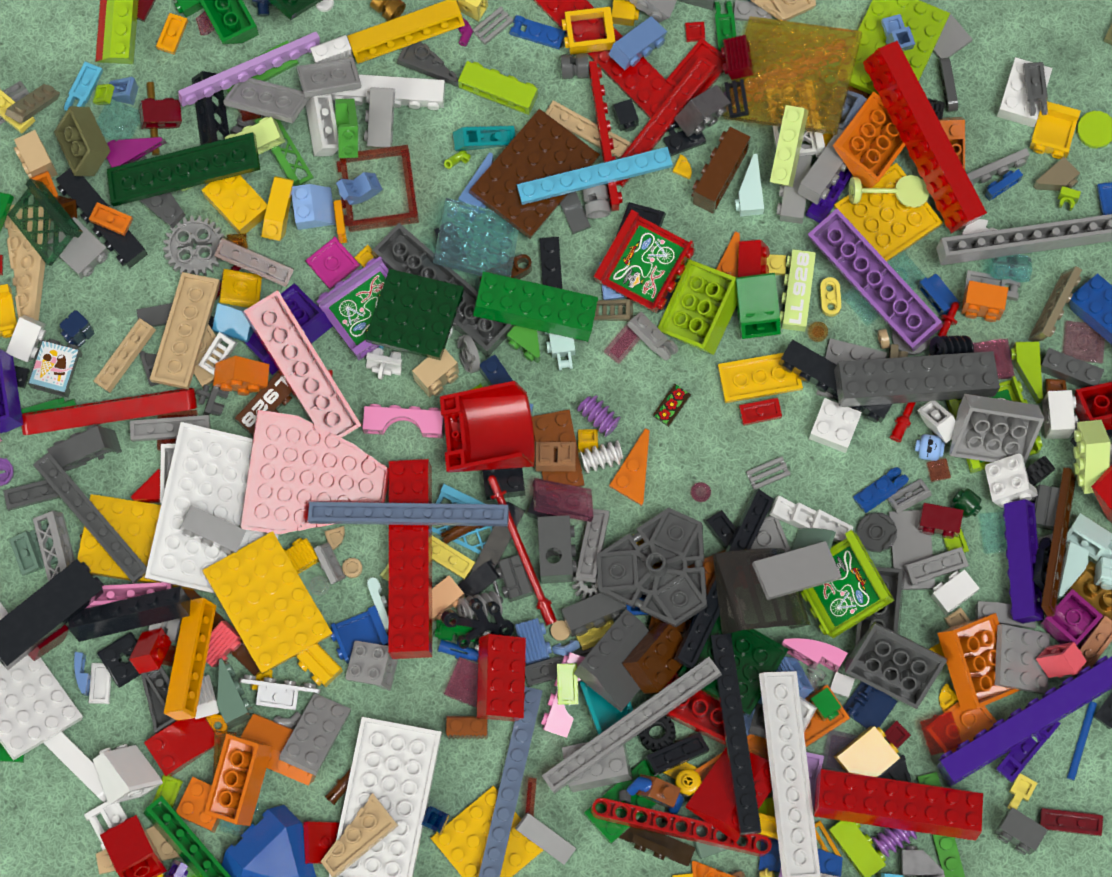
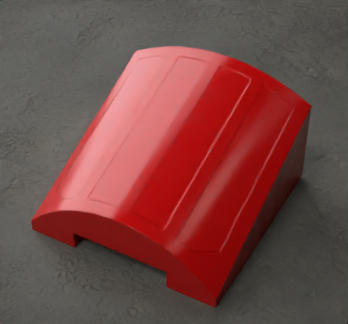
(488, 428)

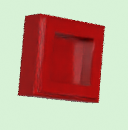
(695, 31)

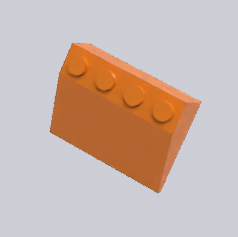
(869, 142)
(972, 661)

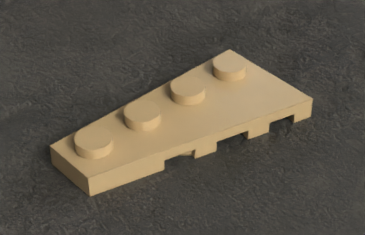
(360, 836)

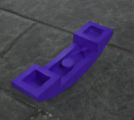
(1022, 754)

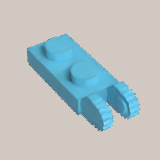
(83, 85)

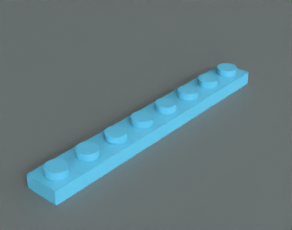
(594, 175)

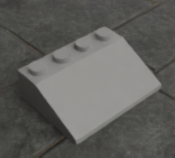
(994, 428)

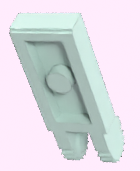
(379, 601)

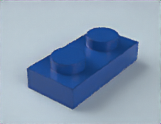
(1009, 180)

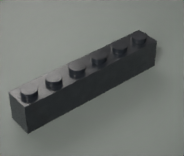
(78, 188)
(820, 371)
(130, 614)

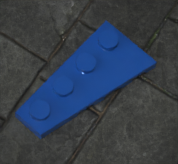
(828, 862)

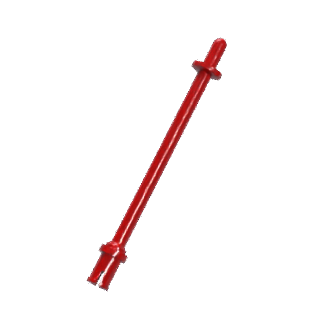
(903, 421)
(543, 603)

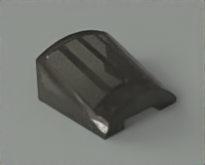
(743, 599)

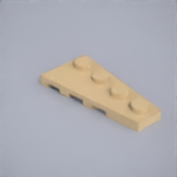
(163, 848)

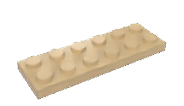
(185, 330)

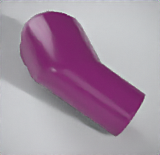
(466, 33)

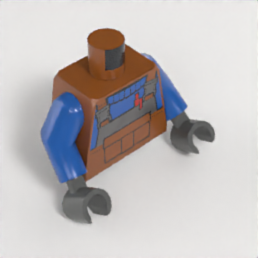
(655, 791)

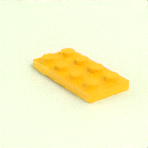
(756, 378)

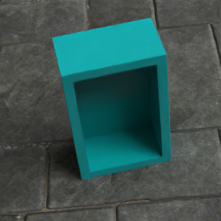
(601, 711)

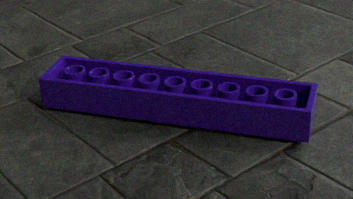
(1027, 723)

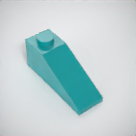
(482, 137)

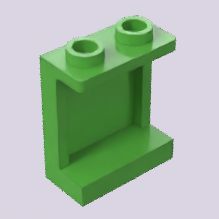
(347, 128)

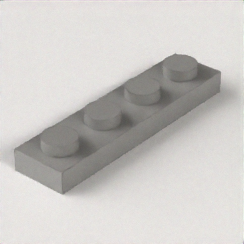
(999, 167)
(163, 428)
(592, 545)

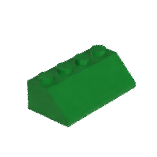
(230, 20)

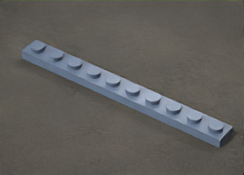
(408, 514)
(510, 786)

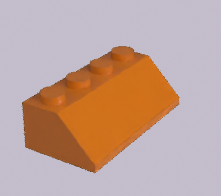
(275, 735)
(238, 780)

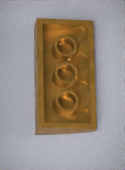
(1092, 593)

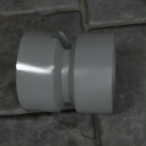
(574, 66)

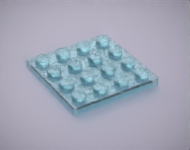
(475, 240)

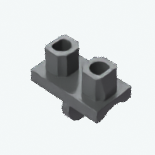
(211, 406)

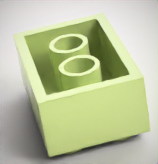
(1091, 453)

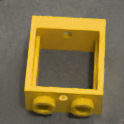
(592, 45)

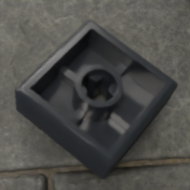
(111, 658)

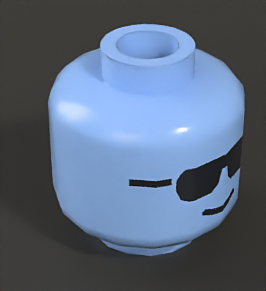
(930, 447)

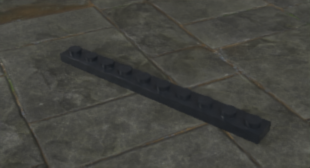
(705, 620)
(735, 735)

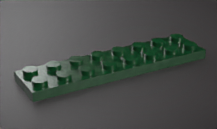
(183, 169)

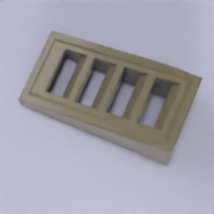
(612, 317)

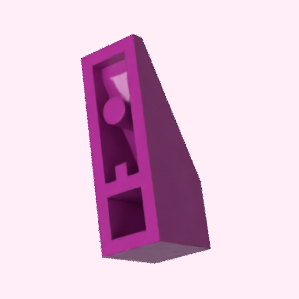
(131, 150)

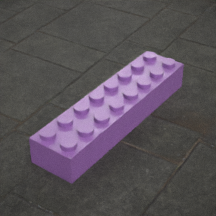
(875, 280)

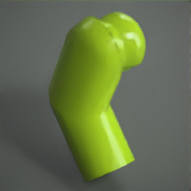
(457, 158)

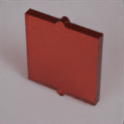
(940, 733)

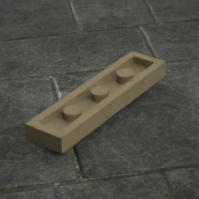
(32, 103)

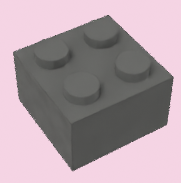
(1020, 831)

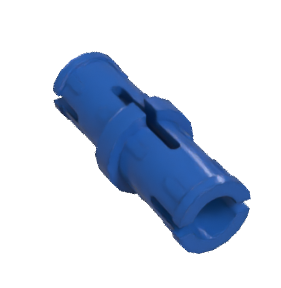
(445, 648)

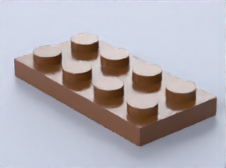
(558, 428)

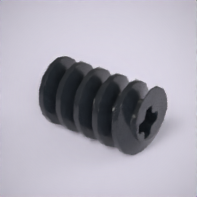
(951, 345)

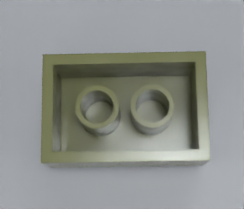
(82, 141)

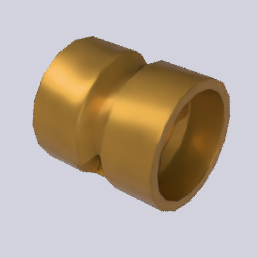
(389, 8)

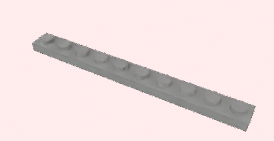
(631, 725)

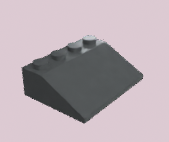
(603, 665)
(894, 665)

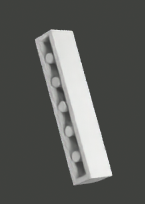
(408, 91)

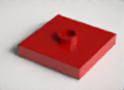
(318, 840)

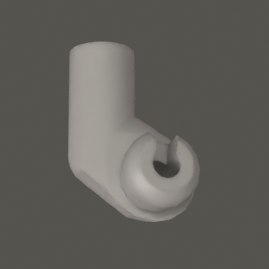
(288, 722)

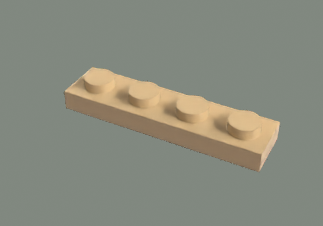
(124, 355)

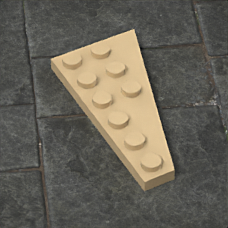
(27, 265)

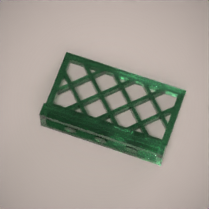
(52, 211)

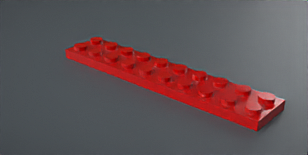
(640, 83)

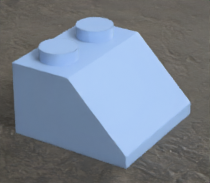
(312, 206)

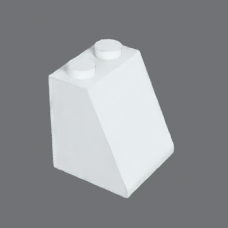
(125, 773)

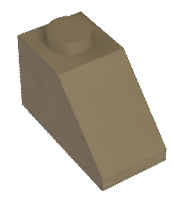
(1059, 175)

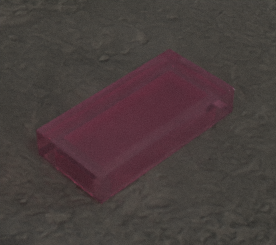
(622, 344)

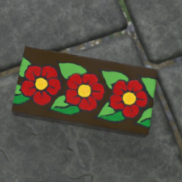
(671, 405)

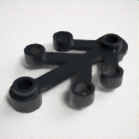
(480, 625)

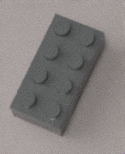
(891, 614)

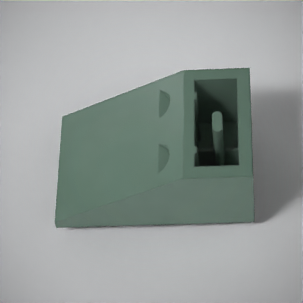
(229, 699)

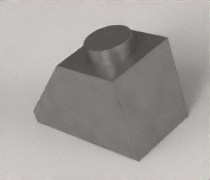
(918, 863)

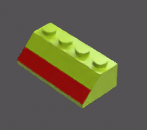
(116, 31)

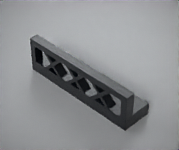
(205, 113)

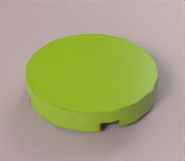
(1095, 129)

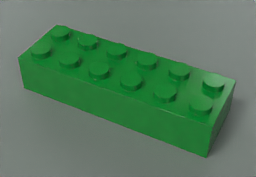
(535, 306)

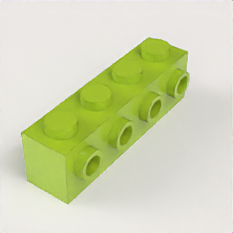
(498, 87)

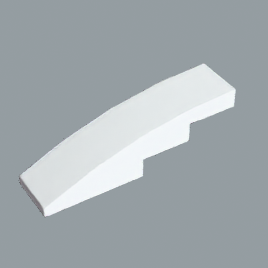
(805, 517)

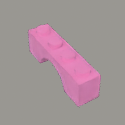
(379, 418)
(558, 719)

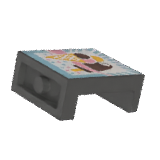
(54, 367)

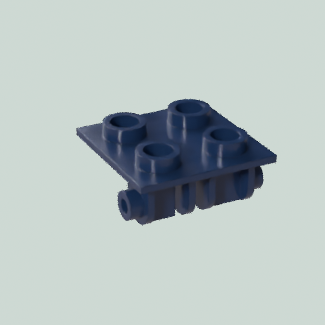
(869, 706)

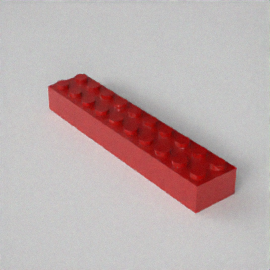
(924, 137)
(410, 565)

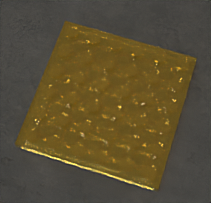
(797, 68)

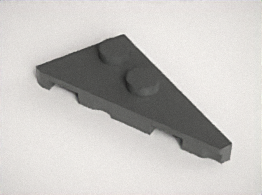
(423, 60)

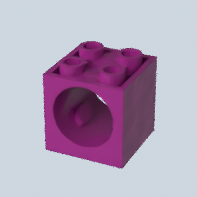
(1072, 619)

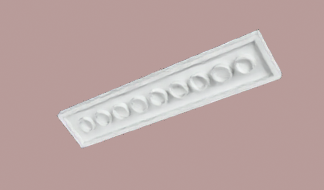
(789, 774)

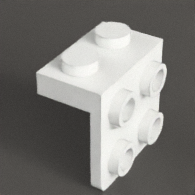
(1009, 480)

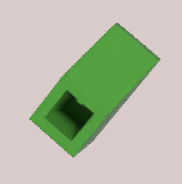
(526, 341)

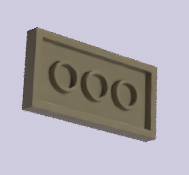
(1054, 307)

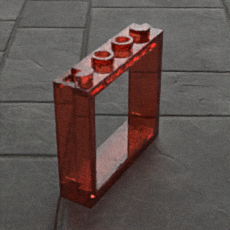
(384, 221)

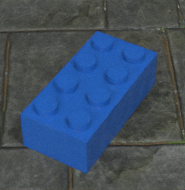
(1094, 305)

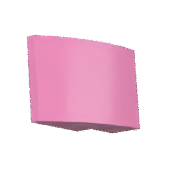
(815, 652)

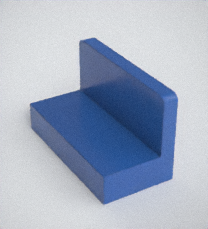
(937, 293)

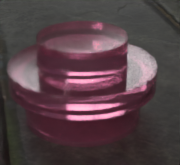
(700, 492)

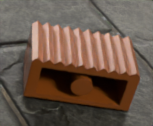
(466, 727)

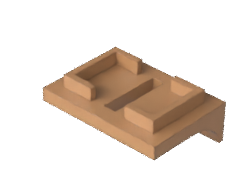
(545, 456)

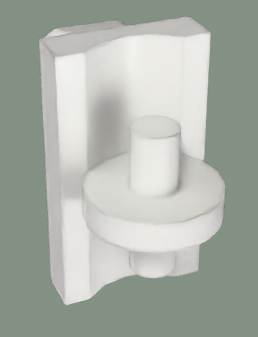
(383, 364)

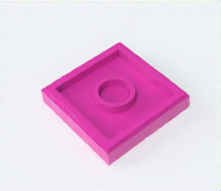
(332, 263)

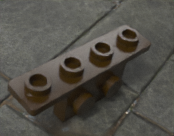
(660, 845)

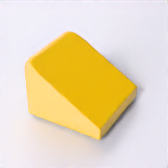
(587, 439)

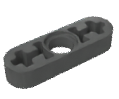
(948, 82)

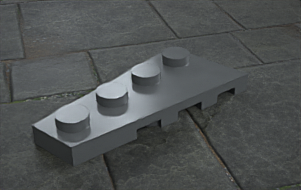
(164, 207)

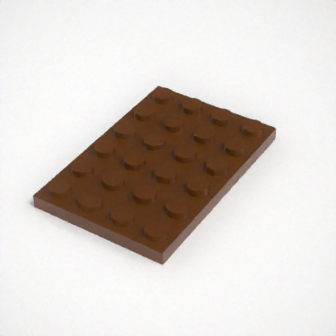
(536, 152)

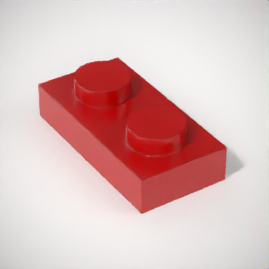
(760, 411)

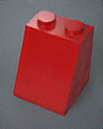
(132, 850)

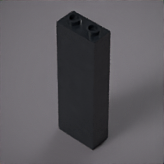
(47, 611)

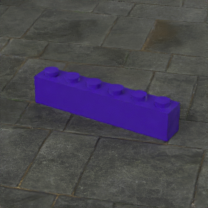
(1021, 556)

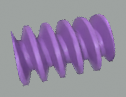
(598, 415)
(891, 839)

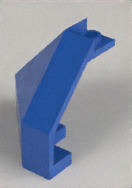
(270, 848)

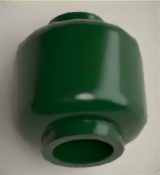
(967, 501)

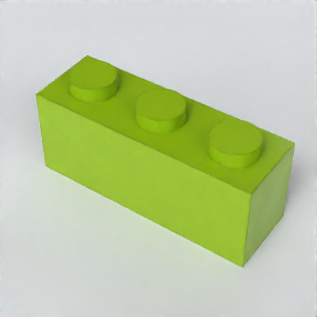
(857, 848)

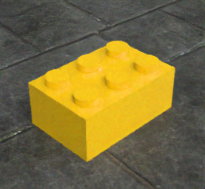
(236, 202)

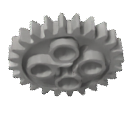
(193, 229)

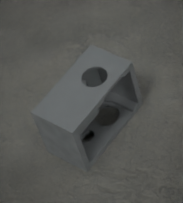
(555, 540)

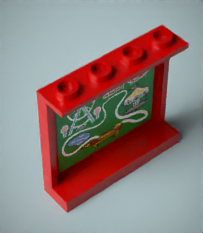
(644, 262)

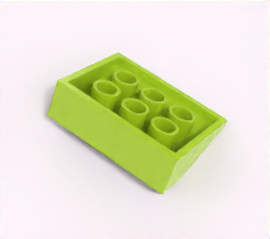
(700, 307)

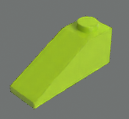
(1028, 365)

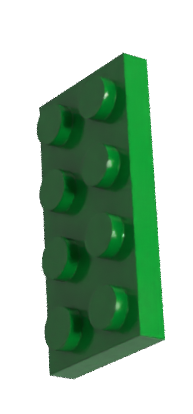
(610, 830)

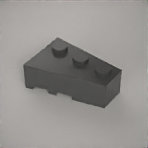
(85, 447)
(156, 689)

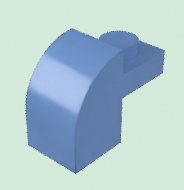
(896, 31)
(359, 189)

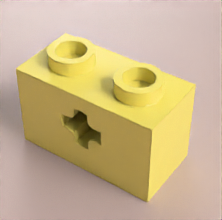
(473, 8)

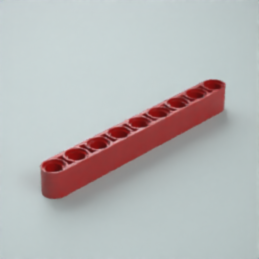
(108, 411)
(670, 828)

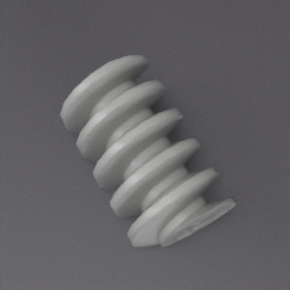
(465, 611)

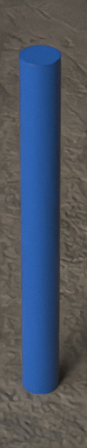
(1081, 741)

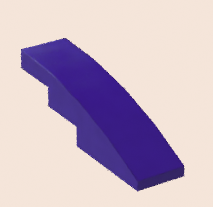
(824, 207)

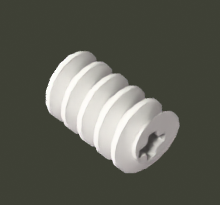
(602, 456)

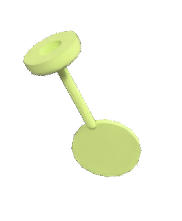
(909, 191)

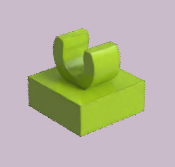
(1068, 195)

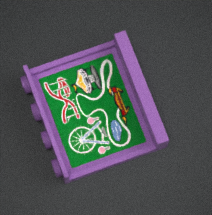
(353, 305)

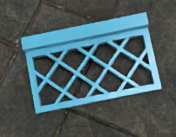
(460, 498)

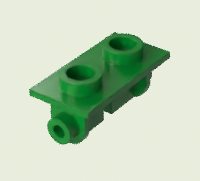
(446, 633)

